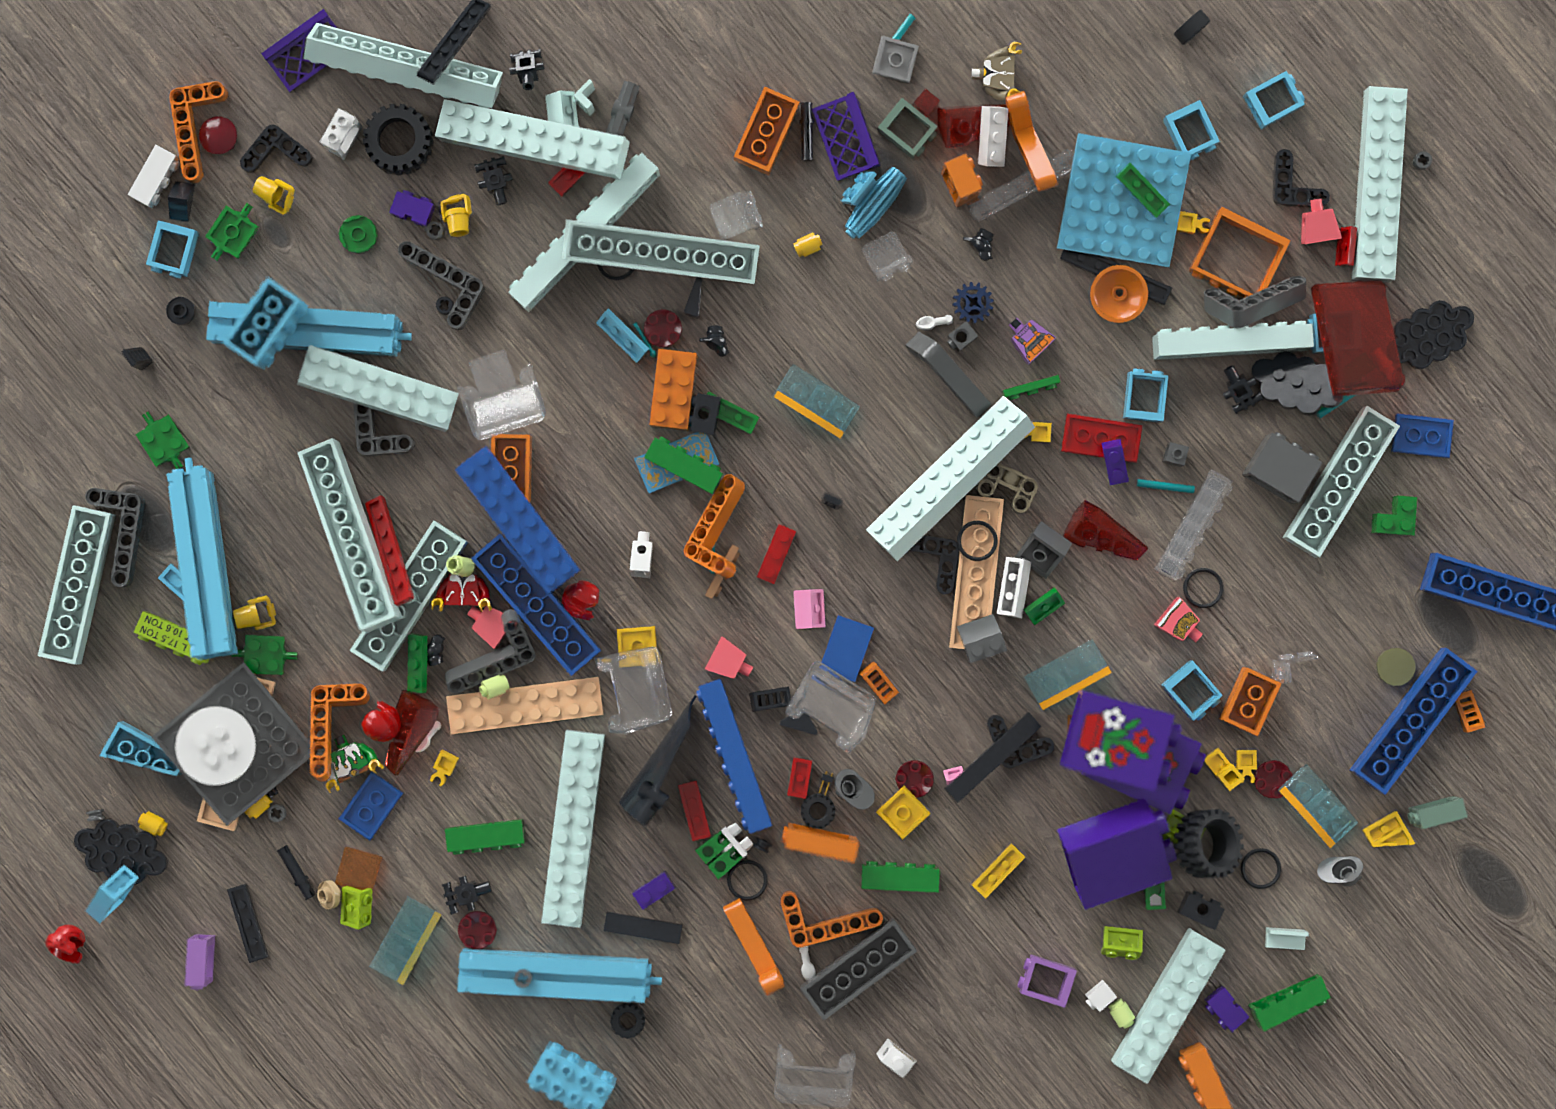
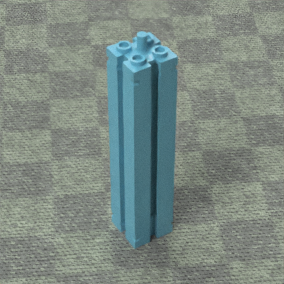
(324, 329)
(202, 562)
(556, 975)

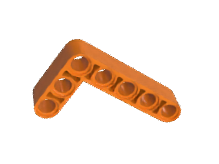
(188, 124)
(1028, 142)
(713, 527)
(326, 722)
(826, 925)
(768, 972)

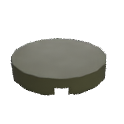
(1395, 666)

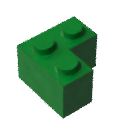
(1400, 521)

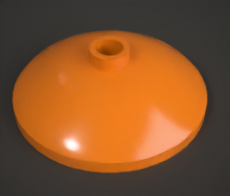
(1115, 307)

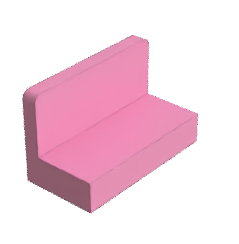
(809, 608)

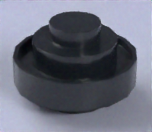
(180, 311)

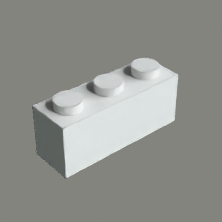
(993, 136)
(154, 176)
(1014, 587)

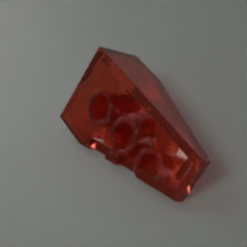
(961, 124)
(1099, 530)
(417, 720)

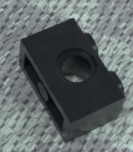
(708, 425)
(1189, 909)

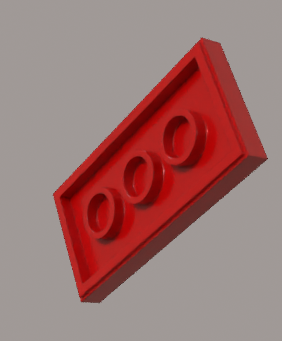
(1086, 434)

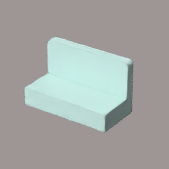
(581, 97)
(562, 108)
(1285, 938)

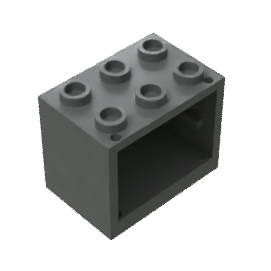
(1282, 468)

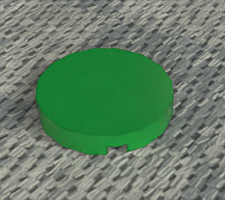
(358, 234)

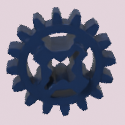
(966, 297)

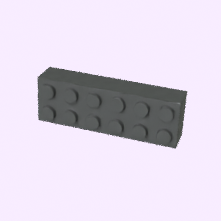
(858, 969)

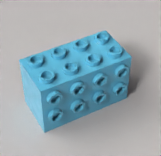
(266, 324)
(571, 1079)

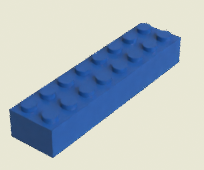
(517, 519)
(1490, 590)
(535, 606)
(1413, 720)
(735, 756)

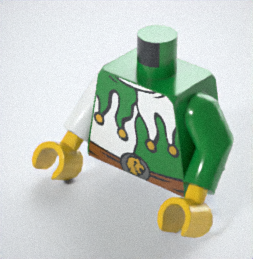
(350, 761)

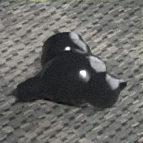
(982, 243)
(716, 340)
(435, 650)

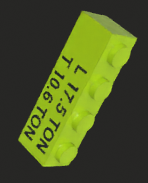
(165, 635)

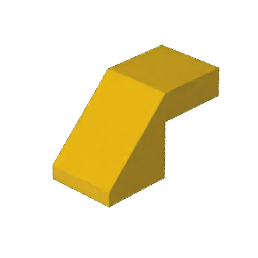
(1223, 769)

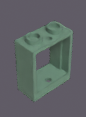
(893, 115)
(1437, 812)

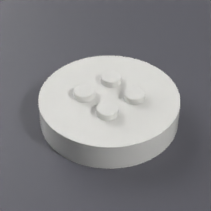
(215, 745)

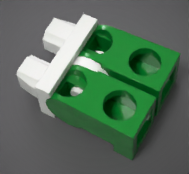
(731, 850)

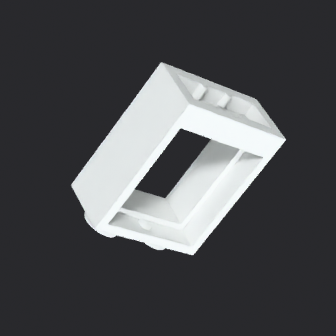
(342, 138)

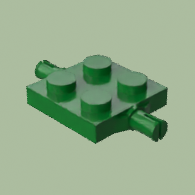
(232, 232)
(162, 440)
(265, 654)

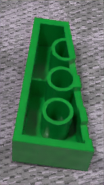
(1289, 1002)

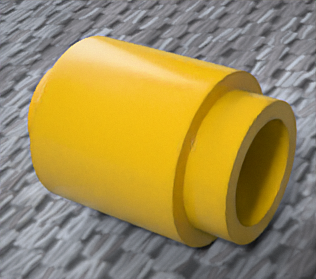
(808, 245)
(259, 807)
(152, 823)

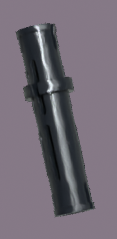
(806, 131)
(296, 872)

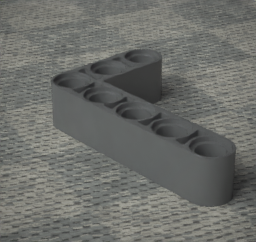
(447, 276)
(1256, 306)
(949, 373)
(376, 442)
(124, 530)
(498, 659)

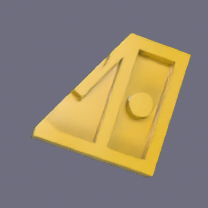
(1388, 832)

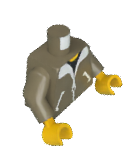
(998, 72)

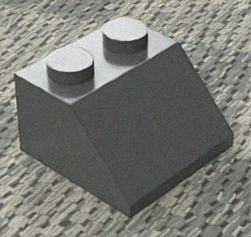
(1044, 549)
(981, 638)

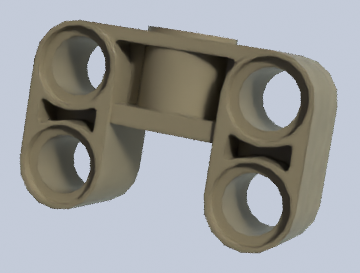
(1012, 479)

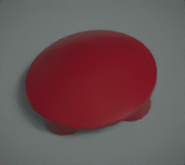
(218, 135)
(663, 328)
(915, 777)
(1271, 777)
(477, 930)

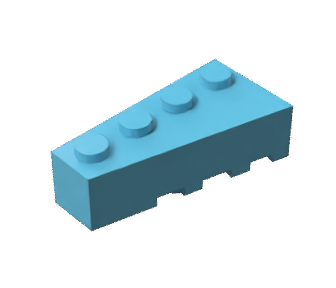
(137, 748)

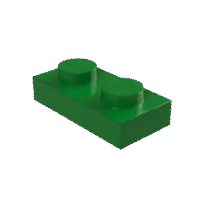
(1044, 606)

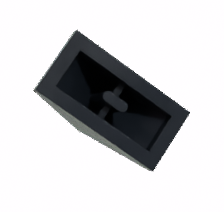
(180, 201)
(802, 723)

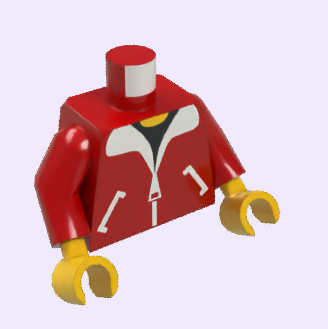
(462, 591)

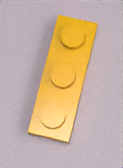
(998, 870)

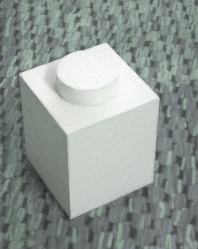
(1100, 996)

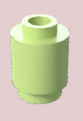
(460, 566)
(494, 686)
(1121, 1013)

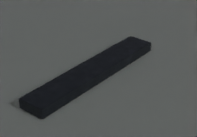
(453, 40)
(1095, 264)
(992, 757)

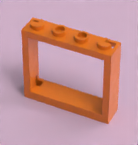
(1250, 227)
(820, 842)

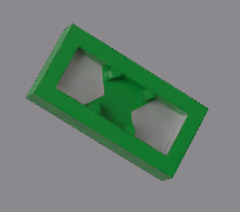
(1155, 897)

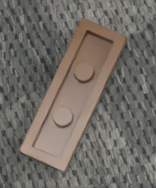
(714, 588)

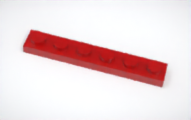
(389, 550)

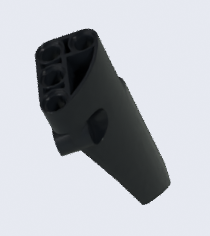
(644, 794)

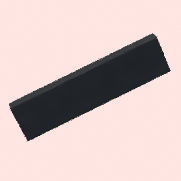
(831, 501)
(247, 923)
(643, 927)

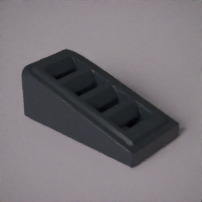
(693, 304)
(137, 357)
(754, 701)

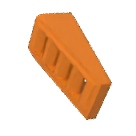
(867, 671)
(1477, 715)

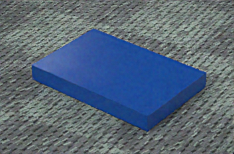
(1423, 436)
(847, 647)
(371, 805)

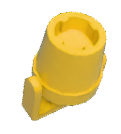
(272, 191)
(457, 218)
(248, 616)

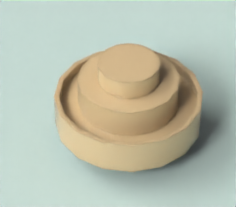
(328, 894)

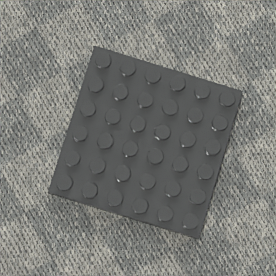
(279, 743)

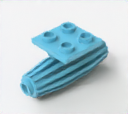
(871, 199)

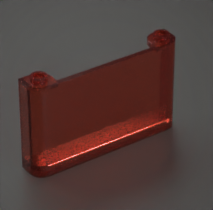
(1357, 337)

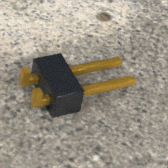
(829, 779)

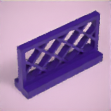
(291, 40)
(862, 131)

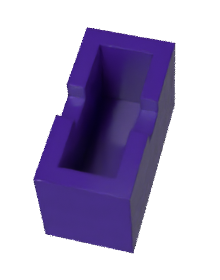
(417, 209)
(1115, 462)
(653, 890)
(1221, 1004)

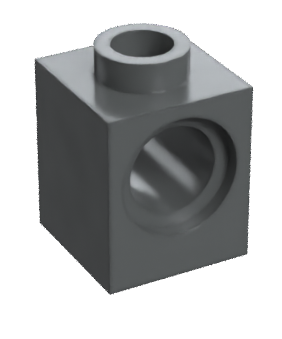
(967, 330)
(1175, 454)

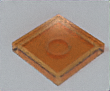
(358, 869)

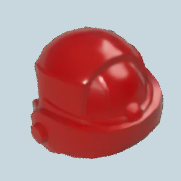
(579, 597)
(382, 724)
(65, 943)

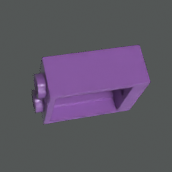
(200, 961)
(1065, 986)

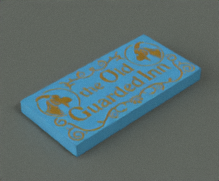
(658, 478)

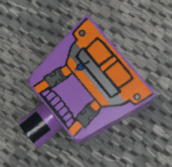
(1030, 339)

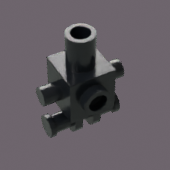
(527, 67)
(494, 179)
(1240, 389)
(466, 893)

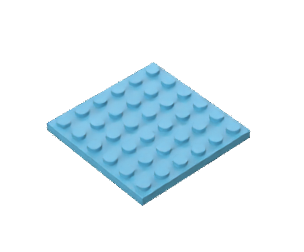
(1106, 217)

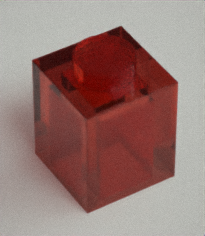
(926, 103)

